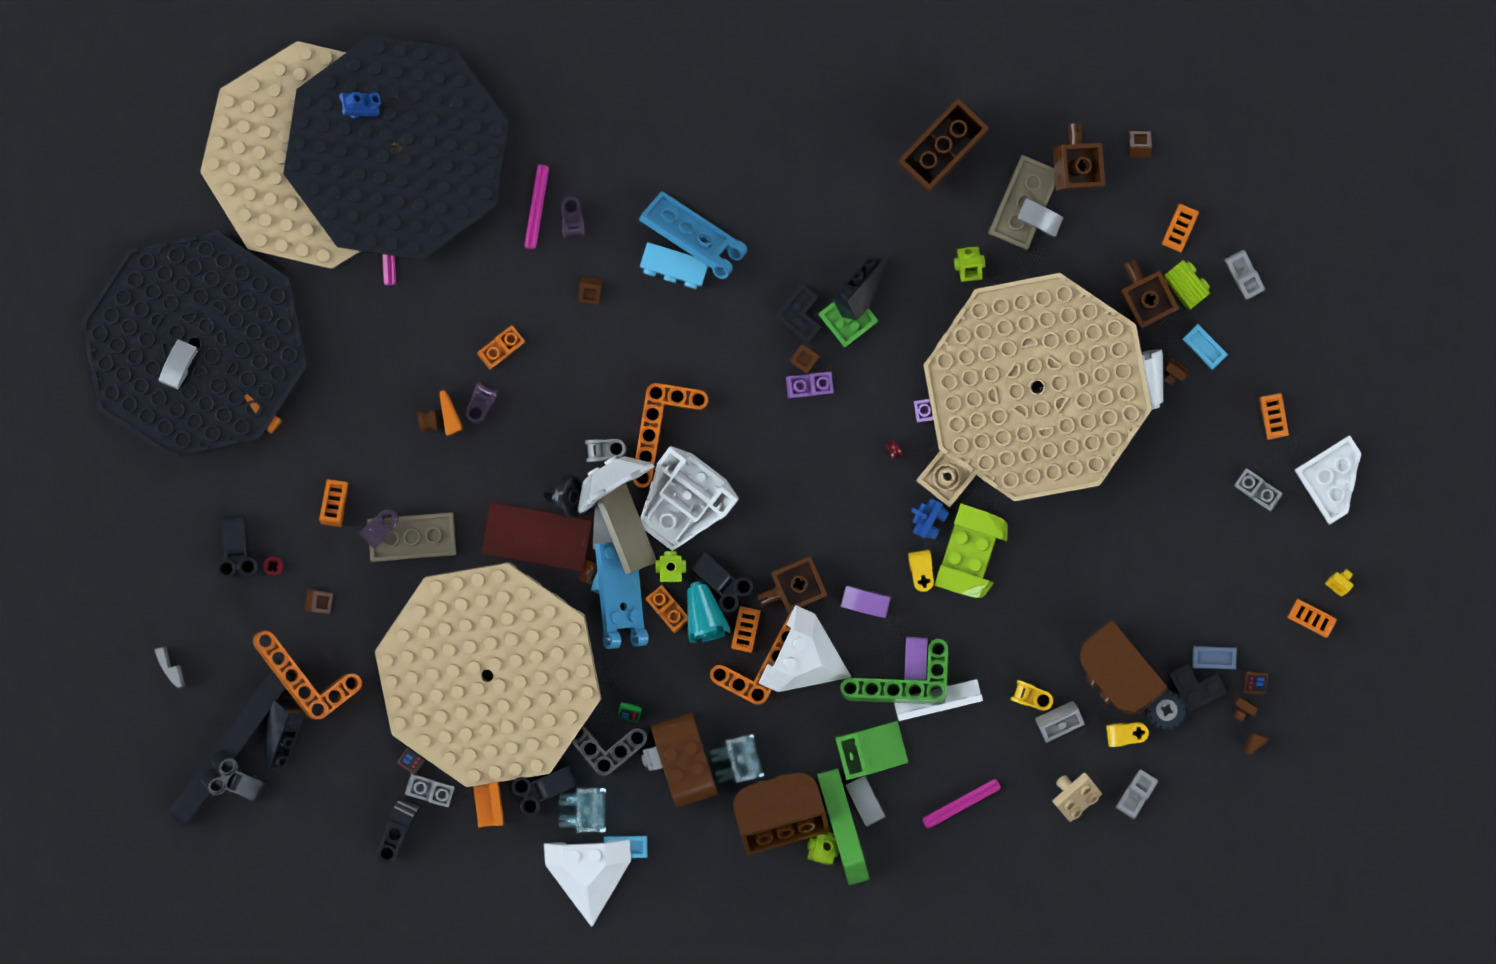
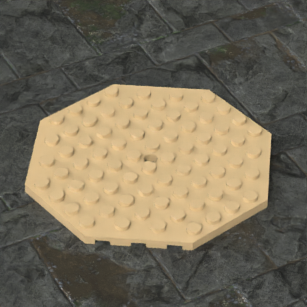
(249, 154)
(1089, 399)
(496, 623)

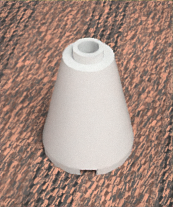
(1154, 374)

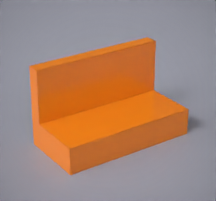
(488, 804)

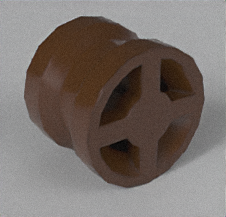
(427, 420)

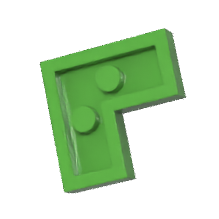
(846, 329)

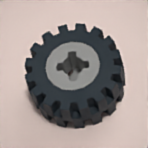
(1158, 710)

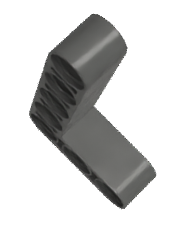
(609, 755)

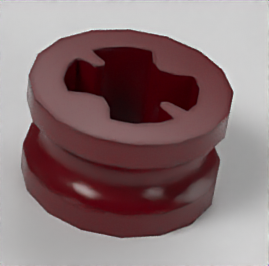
(893, 449)
(280, 566)

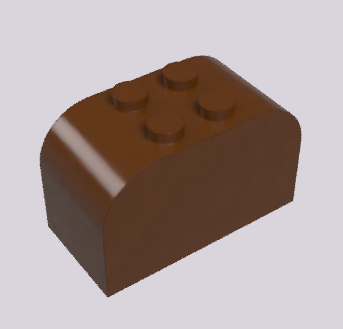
(943, 146)
(1120, 671)
(684, 759)
(779, 812)

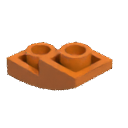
(501, 347)
(667, 609)

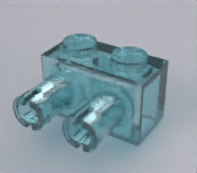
(743, 758)
(590, 810)

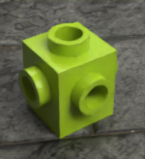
(969, 263)
(670, 575)
(820, 854)

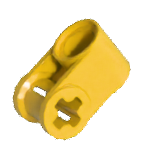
(921, 565)
(1030, 695)
(1122, 733)

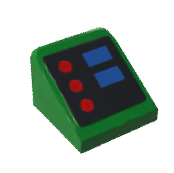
(630, 712)

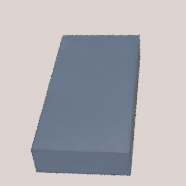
(1214, 657)

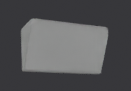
(1059, 721)

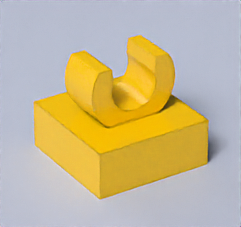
(1340, 582)

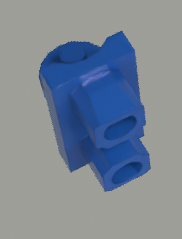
(360, 104)
(926, 516)

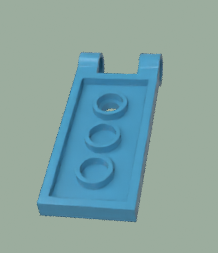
(688, 229)
(619, 588)

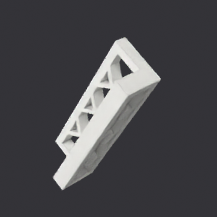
(957, 696)

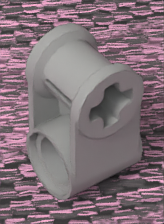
(603, 449)

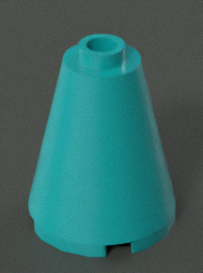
(704, 614)

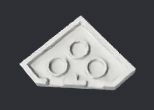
(1332, 478)

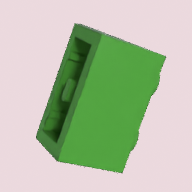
(871, 750)

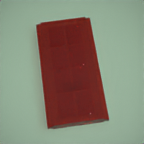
(536, 537)

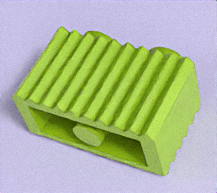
(1186, 284)

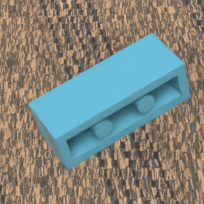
(673, 265)

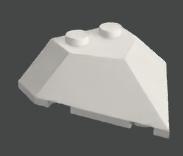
(608, 478)
(805, 657)
(588, 871)

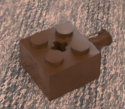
(1076, 154)
(1152, 286)
(784, 590)

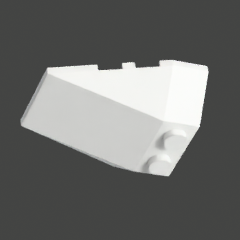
(684, 498)

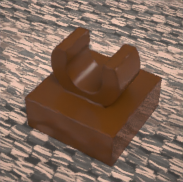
(804, 358)
(1175, 371)
(1243, 708)

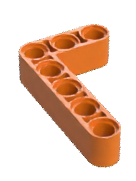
(655, 425)
(301, 681)
(750, 685)

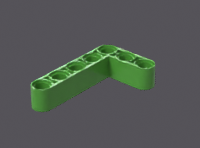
(905, 685)
(843, 826)

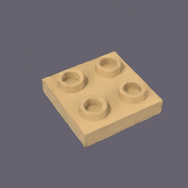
(945, 478)
(1076, 796)

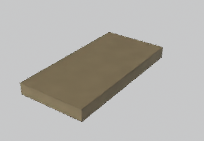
(1030, 181)
(626, 529)
(417, 538)

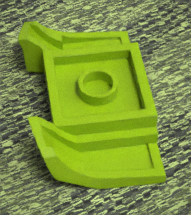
(970, 552)

